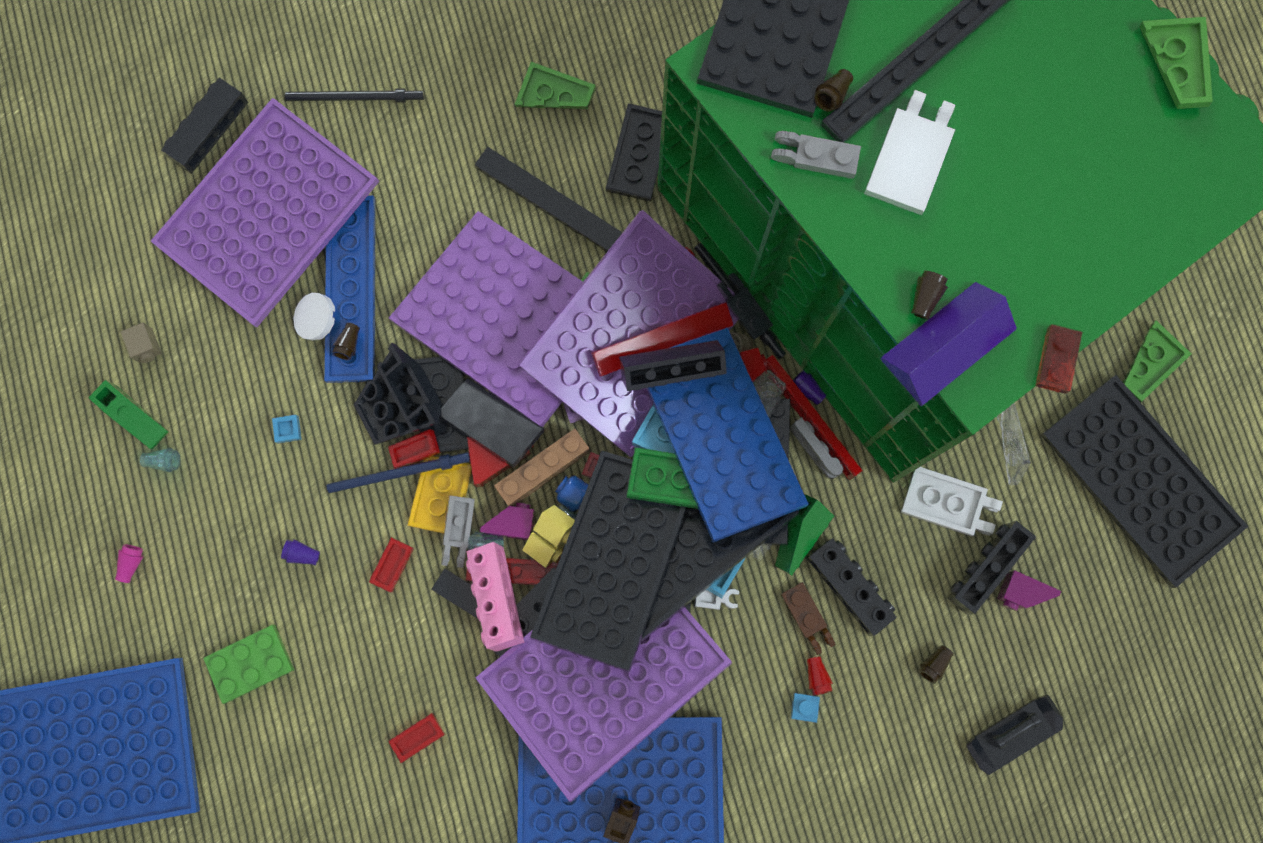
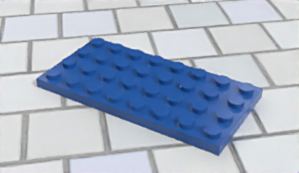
(727, 446)

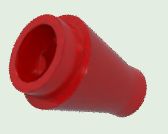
(818, 677)

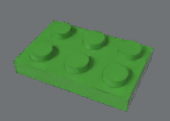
(248, 664)

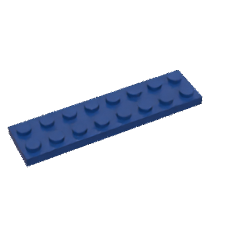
(352, 291)

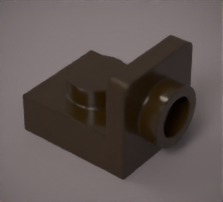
(622, 821)

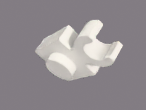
(711, 601)

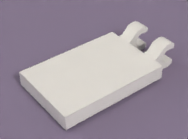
(911, 156)
(949, 502)

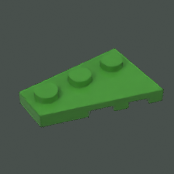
(1182, 58)
(553, 89)
(1155, 361)

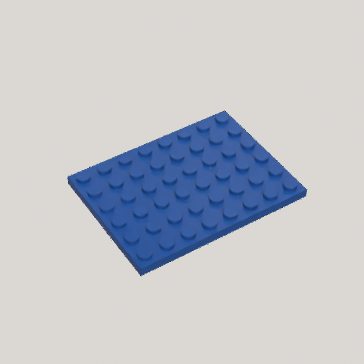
(95, 753)
(668, 774)

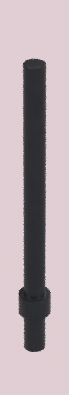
(400, 95)
(768, 337)

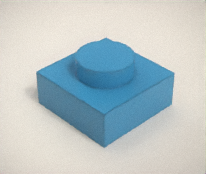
(286, 429)
(805, 707)

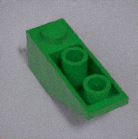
(128, 414)
(803, 534)

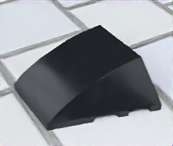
(397, 399)

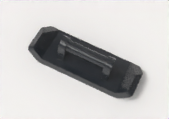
(1015, 734)

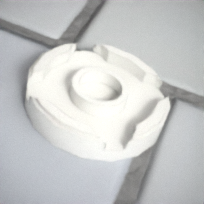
(314, 316)

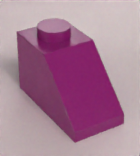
(512, 522)
(1022, 591)

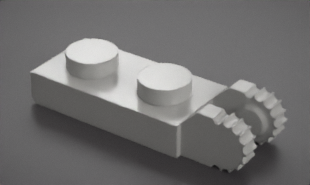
(818, 154)
(816, 449)
(457, 528)

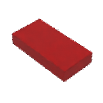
(414, 449)
(391, 565)
(416, 737)

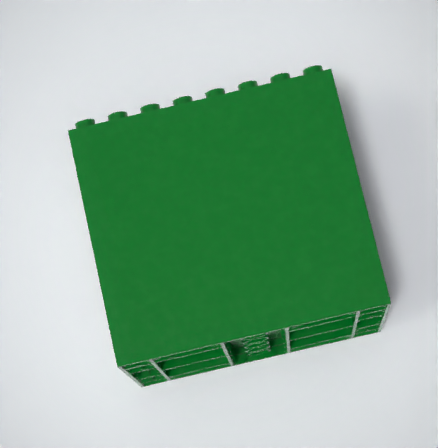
(1058, 190)

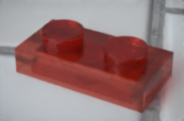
(1058, 359)

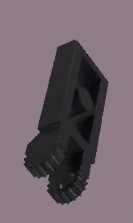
(745, 308)

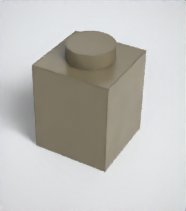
(141, 343)

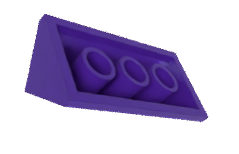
(950, 342)

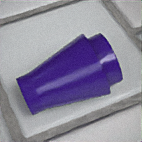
(809, 387)
(299, 553)

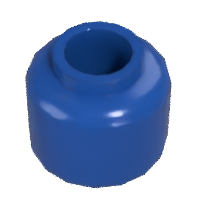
(571, 492)

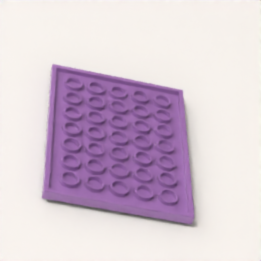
(265, 212)
(633, 289)
(487, 309)
(590, 715)

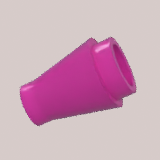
(128, 561)

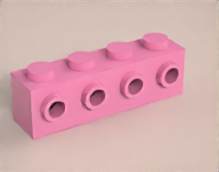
(494, 597)

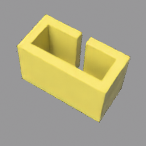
(552, 534)

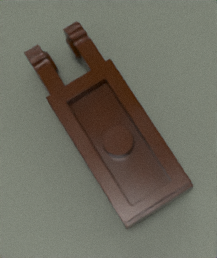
(807, 616)

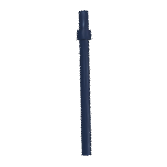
(444, 462)

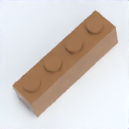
(542, 468)

